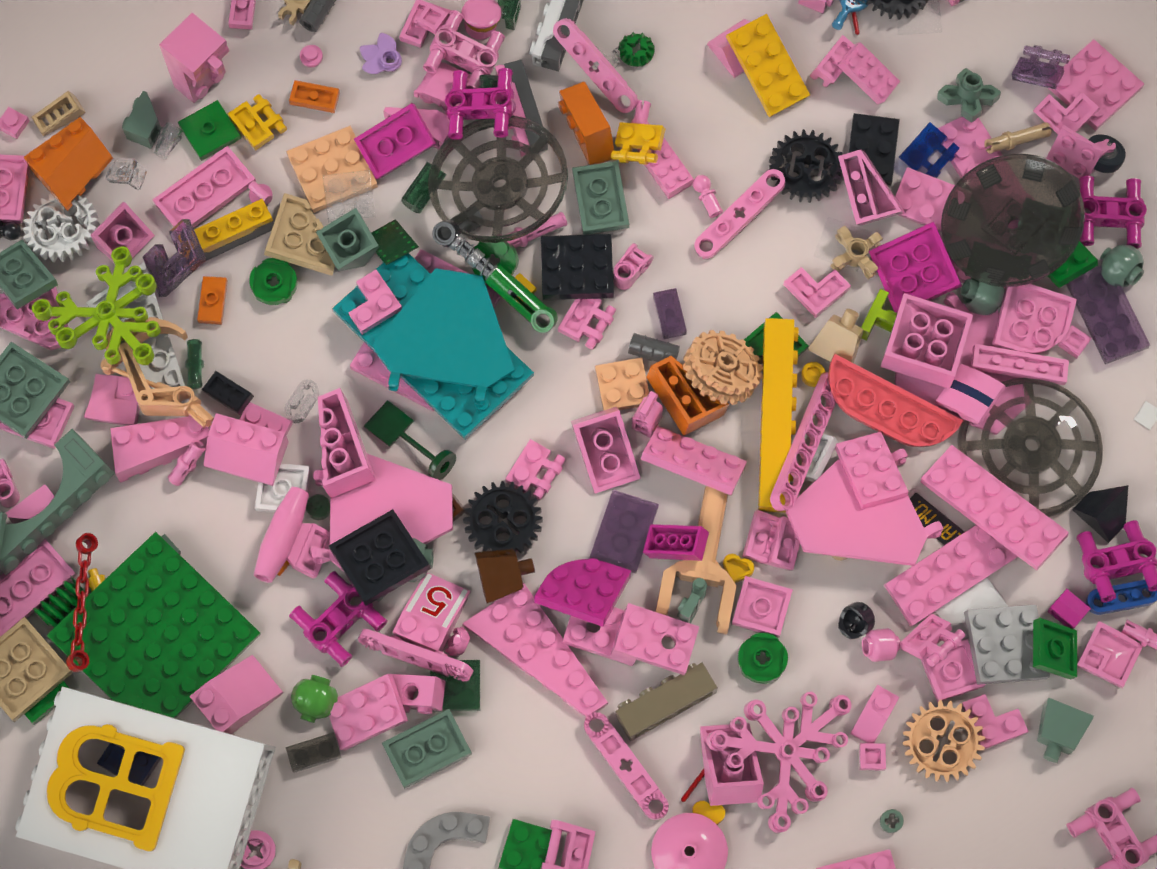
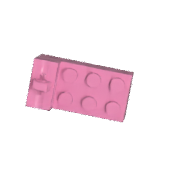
(194, 57)

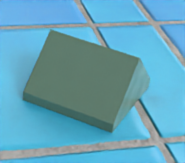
(348, 241)

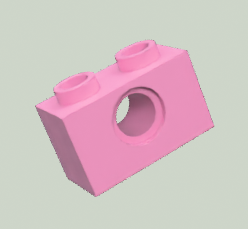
(429, 689)

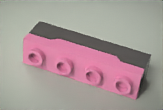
(525, 103)

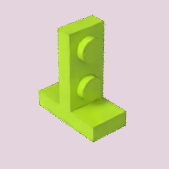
(877, 316)

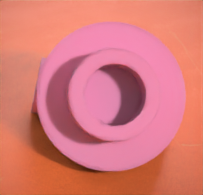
(260, 191)

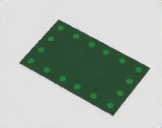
(393, 242)

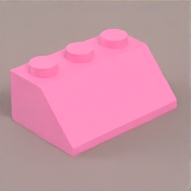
(245, 449)

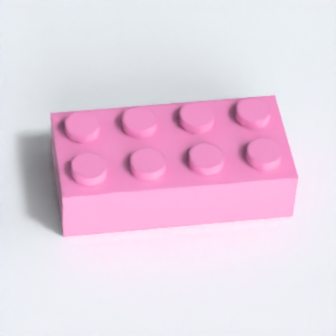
(868, 73)
(669, 171)

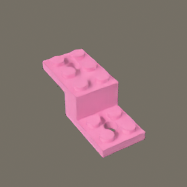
(636, 636)

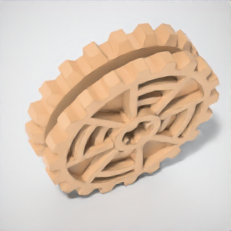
(722, 367)

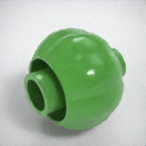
(314, 698)

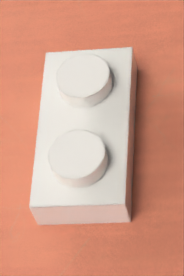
(821, 457)

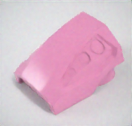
(436, 86)

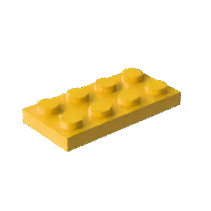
(767, 65)

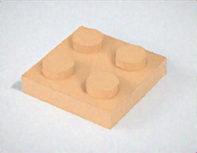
(622, 384)

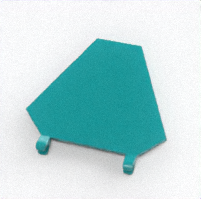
(447, 335)

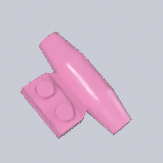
(290, 539)

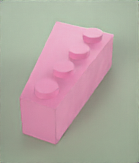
(153, 444)
(343, 452)

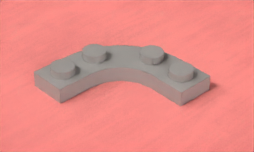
(440, 830)

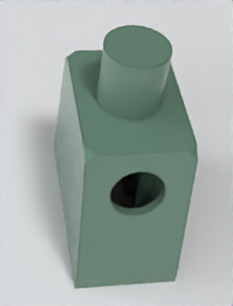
(1061, 728)

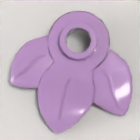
(378, 55)

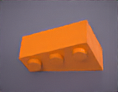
(587, 123)
(682, 401)

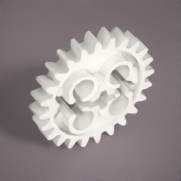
(60, 228)

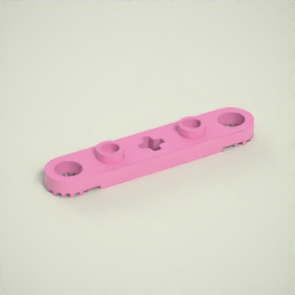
(586, 54)
(751, 201)
(397, 648)
(637, 780)

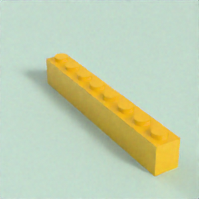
(776, 405)

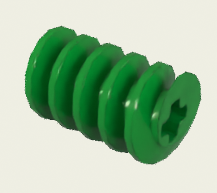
(59, 604)

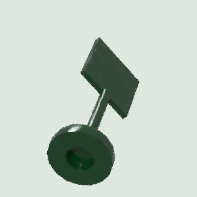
(390, 424)

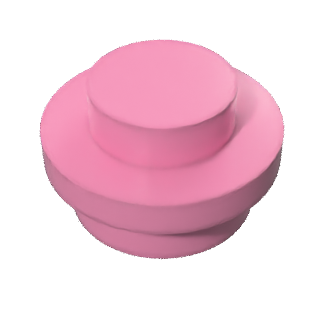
(311, 55)

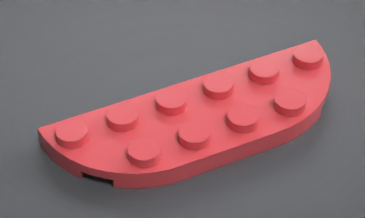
(888, 407)

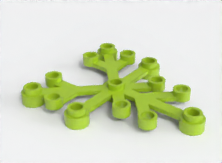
(106, 312)

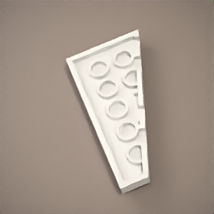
(164, 365)

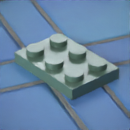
(600, 197)
(23, 275)
(426, 748)

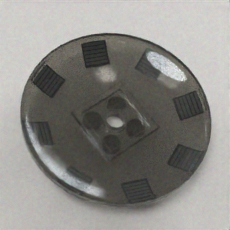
(1009, 190)

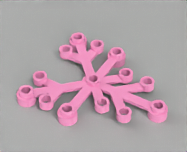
(808, 732)

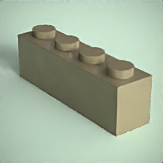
(665, 701)

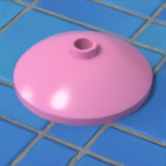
(692, 831)

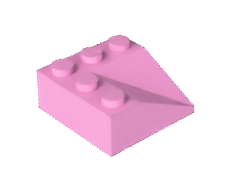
(927, 341)

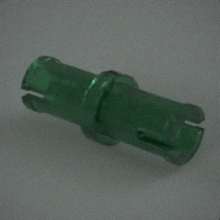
(194, 363)

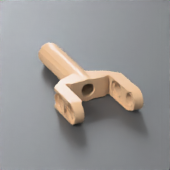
(711, 519)

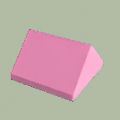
(724, 52)
(122, 229)

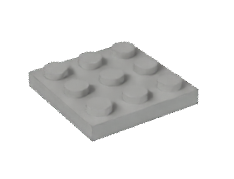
(1003, 644)

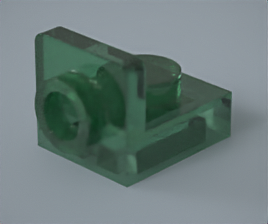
(510, 12)

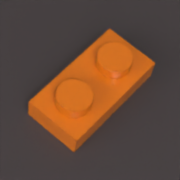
(314, 96)

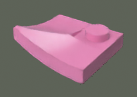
(113, 401)
(1110, 655)

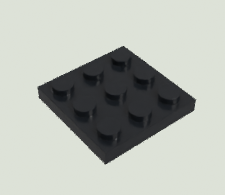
(577, 267)
(379, 557)

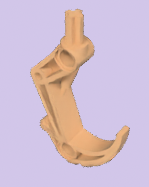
(163, 399)

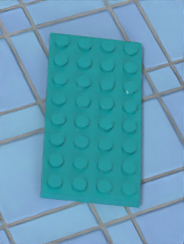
(451, 401)

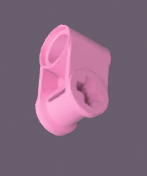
(632, 263)
(7, 483)

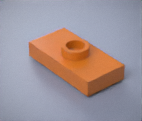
(212, 300)

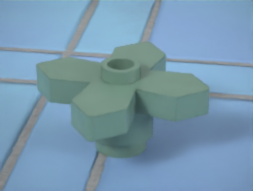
(969, 93)

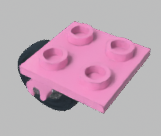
(1084, 156)

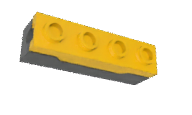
(234, 229)

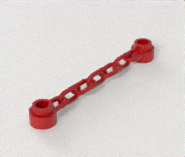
(80, 655)

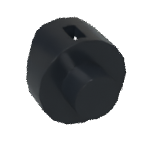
(858, 618)

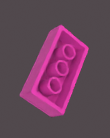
(676, 542)

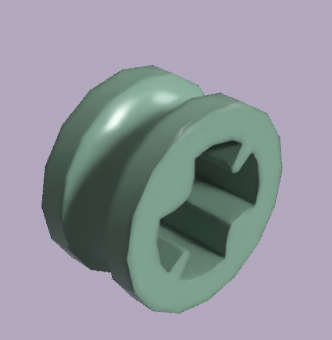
(897, 826)

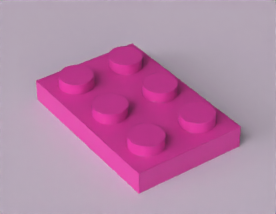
(395, 141)

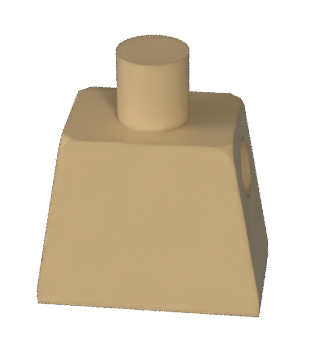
(839, 337)

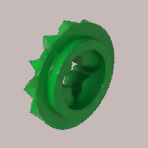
(642, 56)

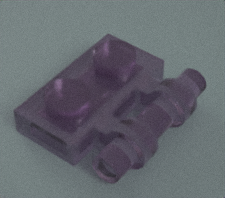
(1038, 72)

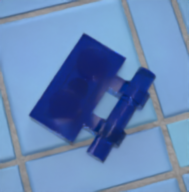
(924, 147)

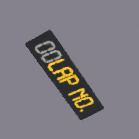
(929, 514)

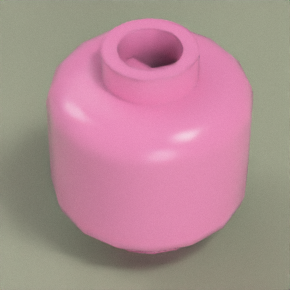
(880, 645)

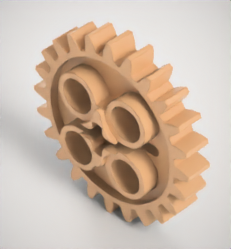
(922, 731)

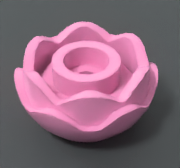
(458, 642)

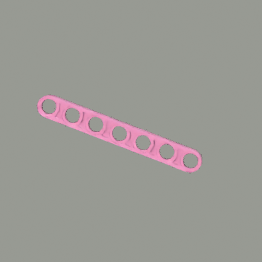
(800, 447)

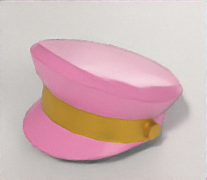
(481, 17)

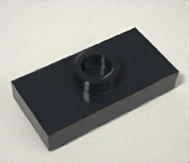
(227, 392)

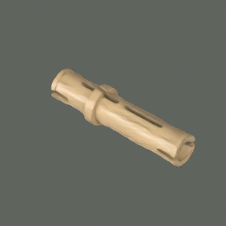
(1010, 140)

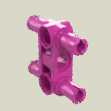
(480, 103)
(1113, 211)
(1119, 560)
(337, 619)

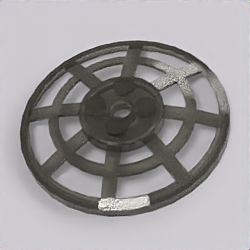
(499, 169)
(1048, 442)

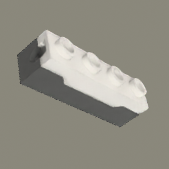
(547, 50)

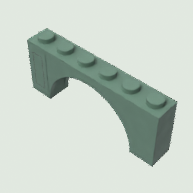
(82, 476)

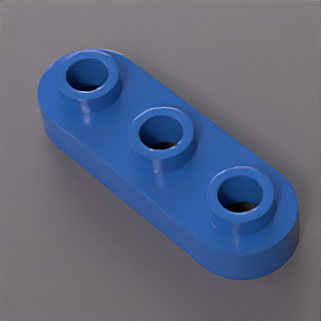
(1131, 591)

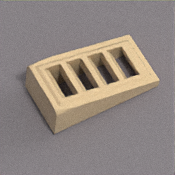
(67, 117)

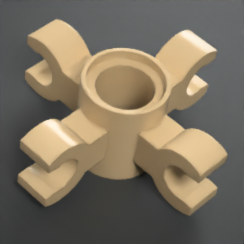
(863, 246)

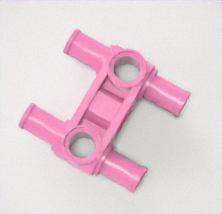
(463, 50)
(1115, 831)

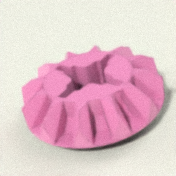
(268, 851)

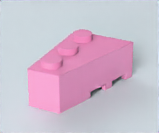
(867, 190)

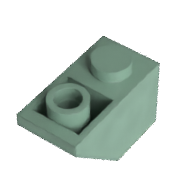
(142, 123)

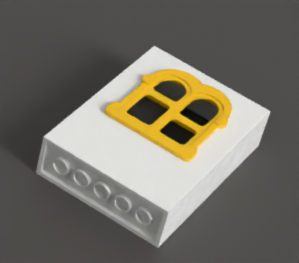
(197, 809)

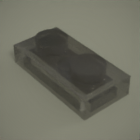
(313, 752)

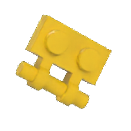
(252, 126)
(638, 136)

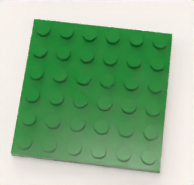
(156, 631)

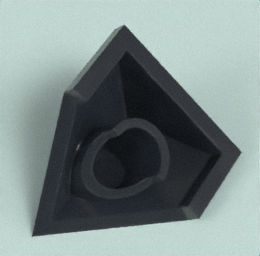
(1104, 511)

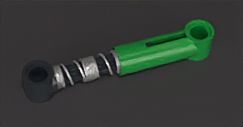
(497, 278)

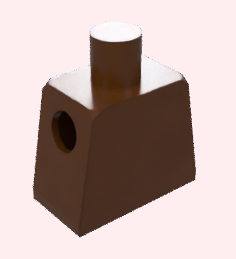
(501, 572)

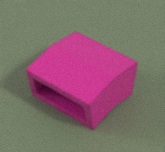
(1069, 609)

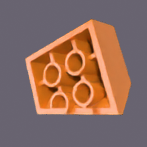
(69, 161)

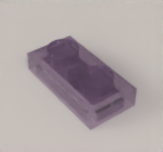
(669, 313)

